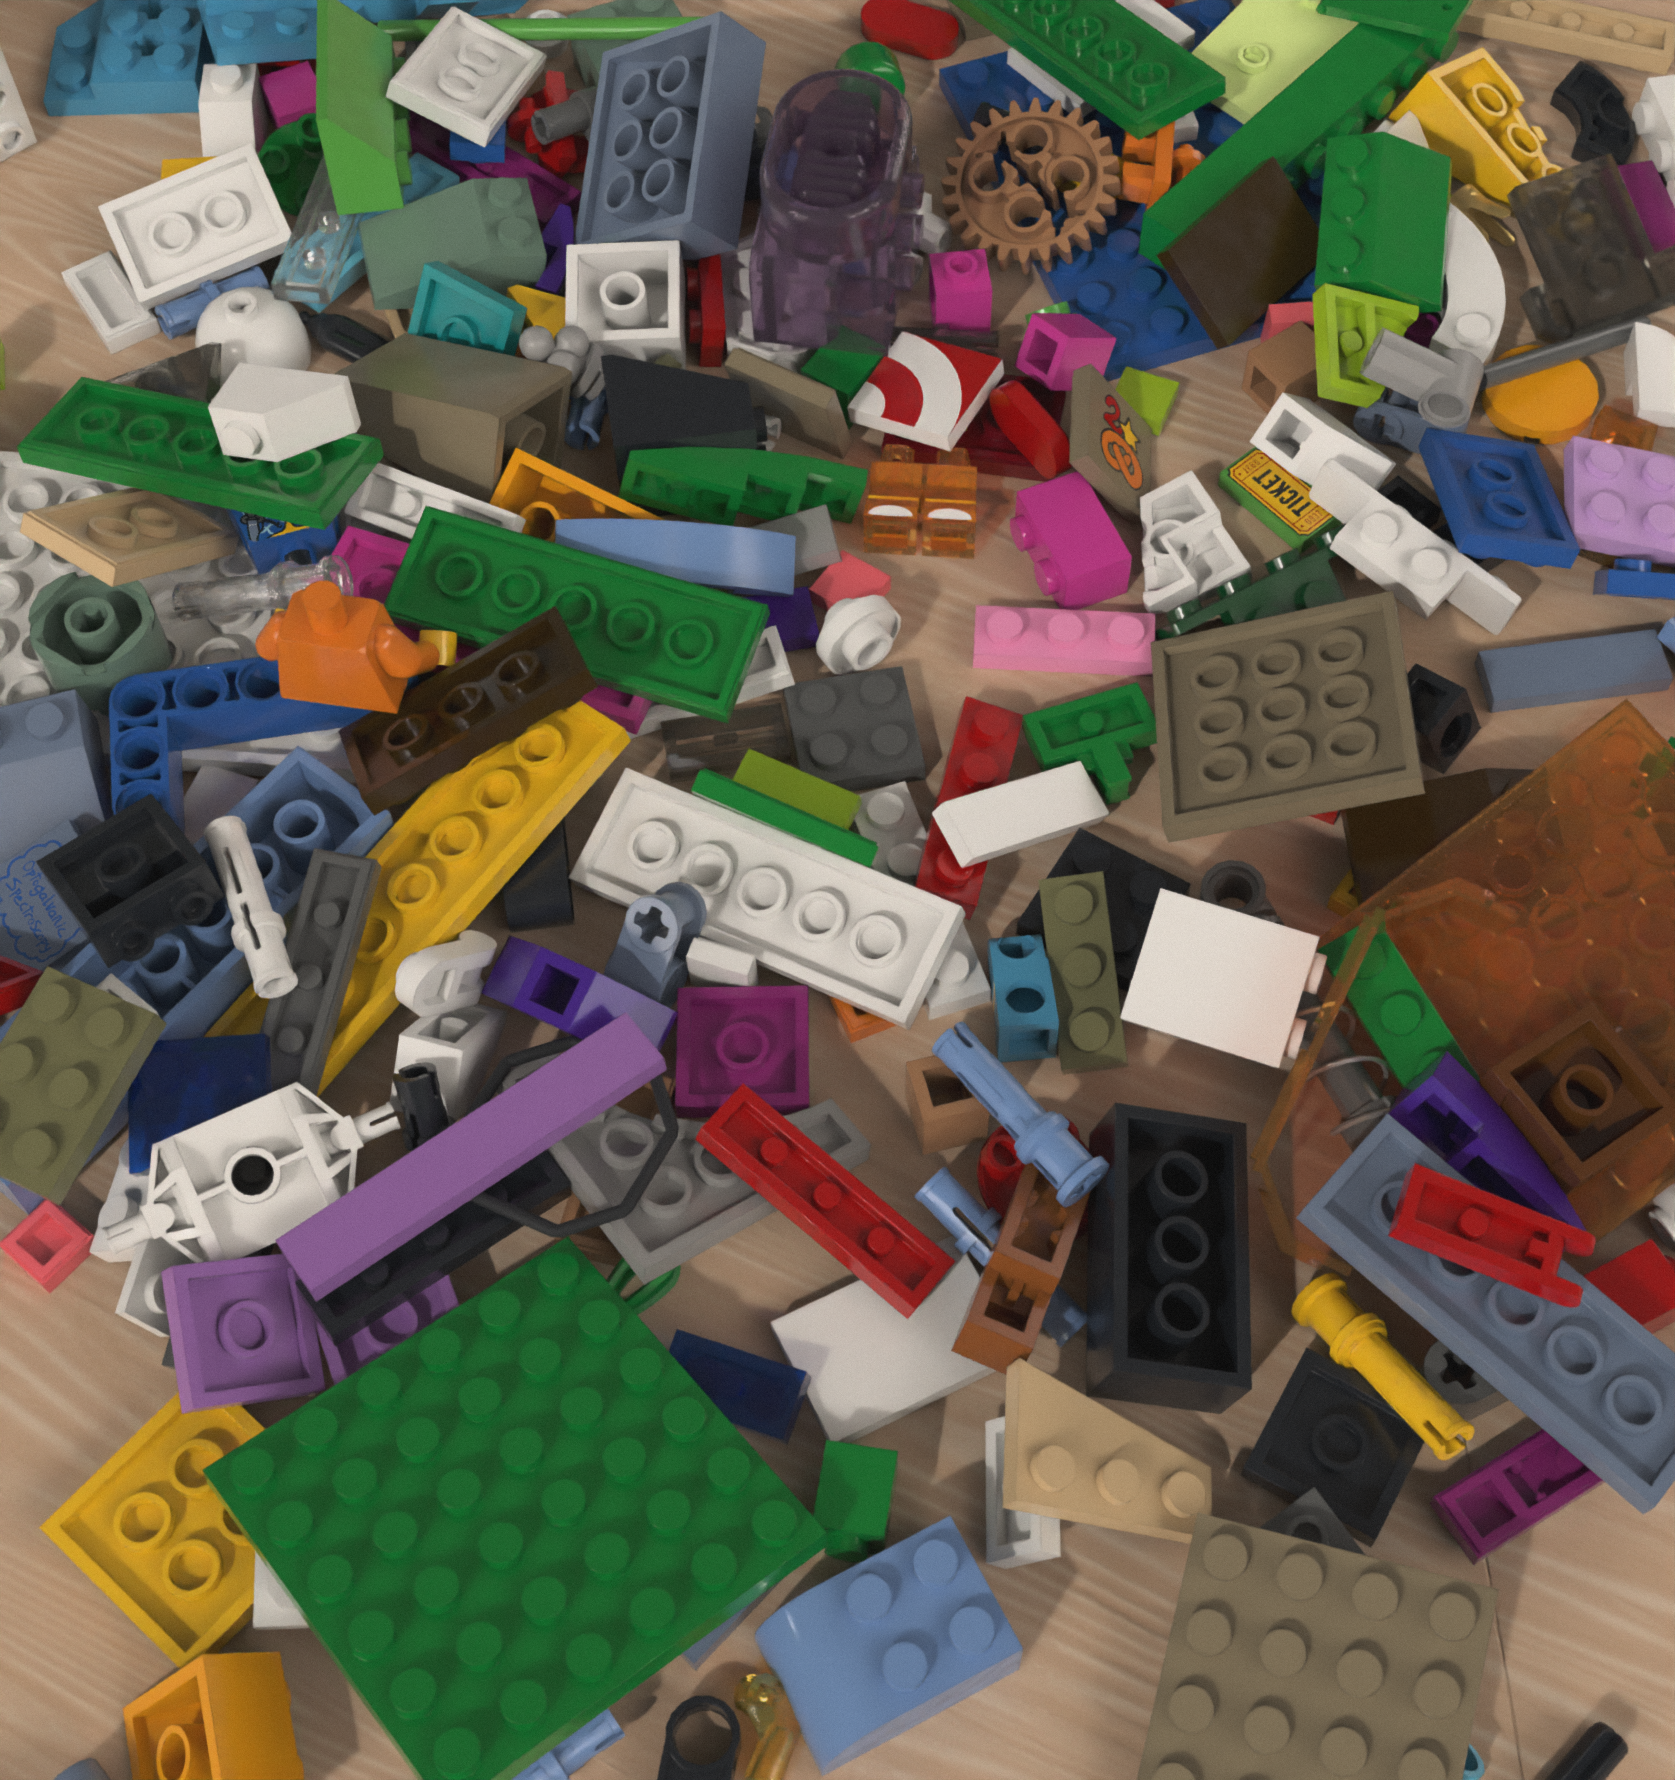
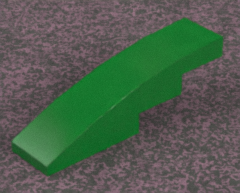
(721, 482)

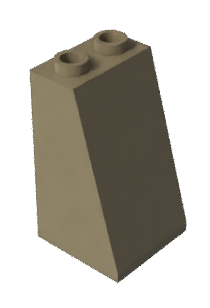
(459, 410)

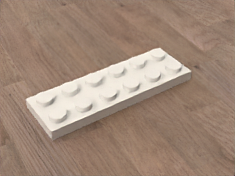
(774, 896)

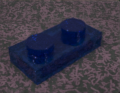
(747, 1388)

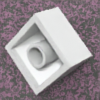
(629, 298)

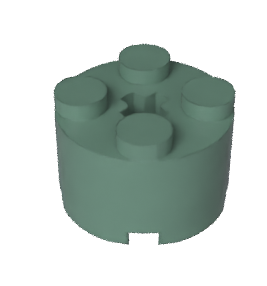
(96, 636)

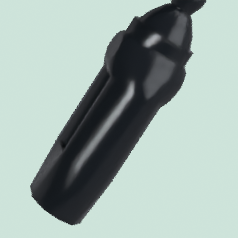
(343, 335)

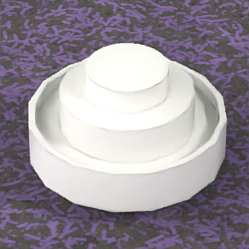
(857, 634)

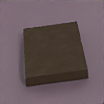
(1243, 252)

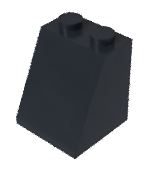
(676, 408)

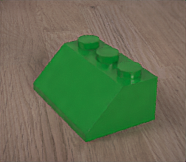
(1384, 219)

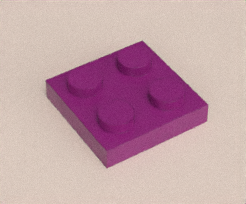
(742, 1038)

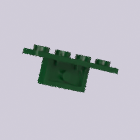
(1289, 586)

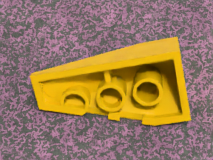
(1475, 119)

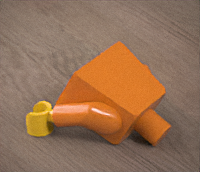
(347, 650)

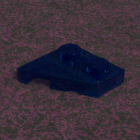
(190, 1084)

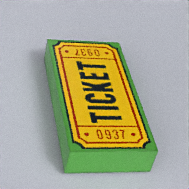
(1276, 499)

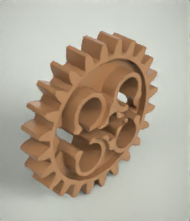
(1068, 155)

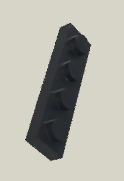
(436, 1251)

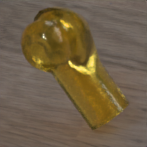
(773, 1718)

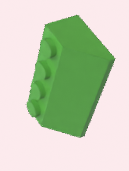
(358, 126)

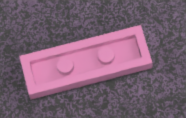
(1063, 640)

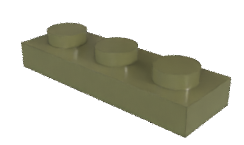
(1083, 973)

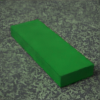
(783, 817)

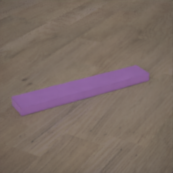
(470, 1156)

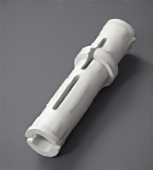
(256, 926)

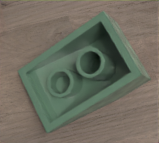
(474, 227)

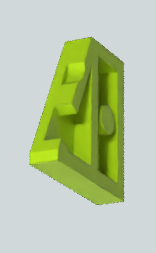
(1344, 332)

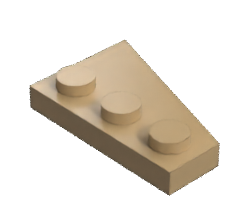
(1092, 1465)

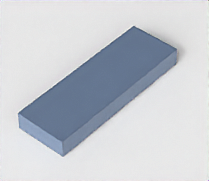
(1573, 670)

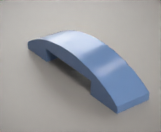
(691, 551)

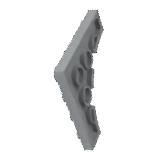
(693, 1194)

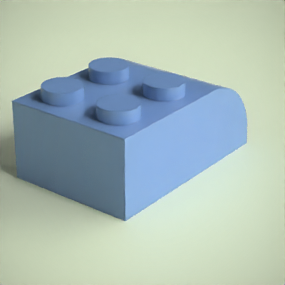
(888, 1644)

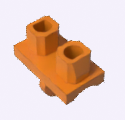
(1165, 168)

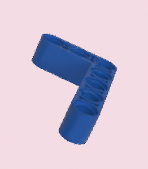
(201, 707)

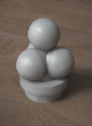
(567, 349)

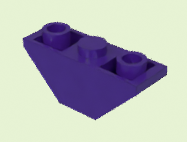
(570, 993)

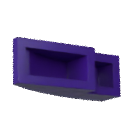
(1478, 1139)

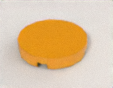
(1543, 404)

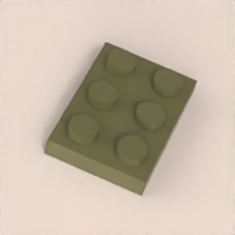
(65, 1077)

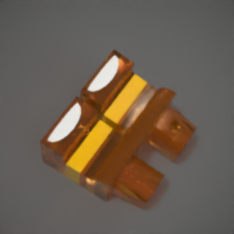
(908, 489)

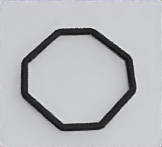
(594, 1219)

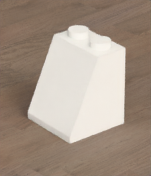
(1223, 979)

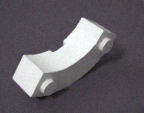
(1471, 292)

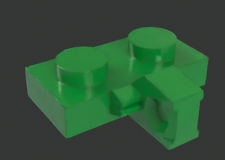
(1097, 732)

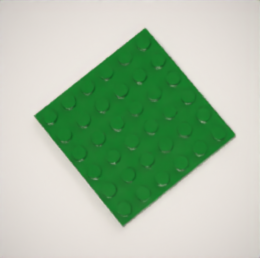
(513, 1519)

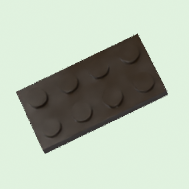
(466, 711)

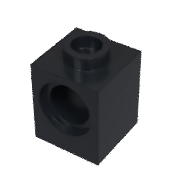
(1441, 717)

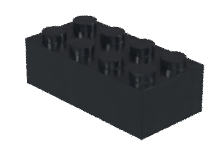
(1169, 1261)

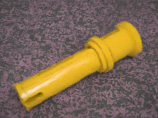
(1361, 1343)

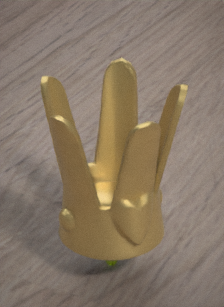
(1478, 210)

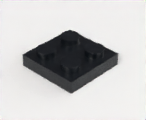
(1130, 891)
(1341, 1440)

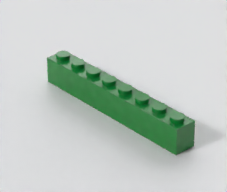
(1330, 99)

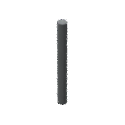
(1558, 353)

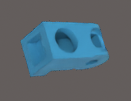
(1022, 999)

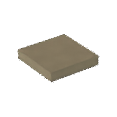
(803, 405)

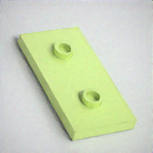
(1265, 49)

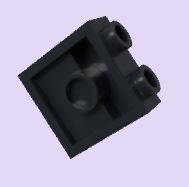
(131, 881)

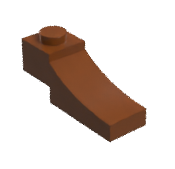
(1019, 1274)

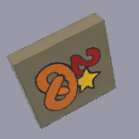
(1109, 443)

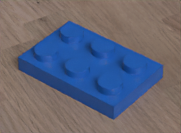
(1498, 499)

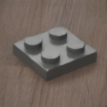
(856, 729)

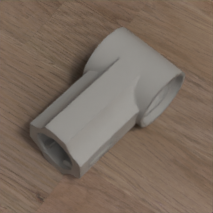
(1440, 381)

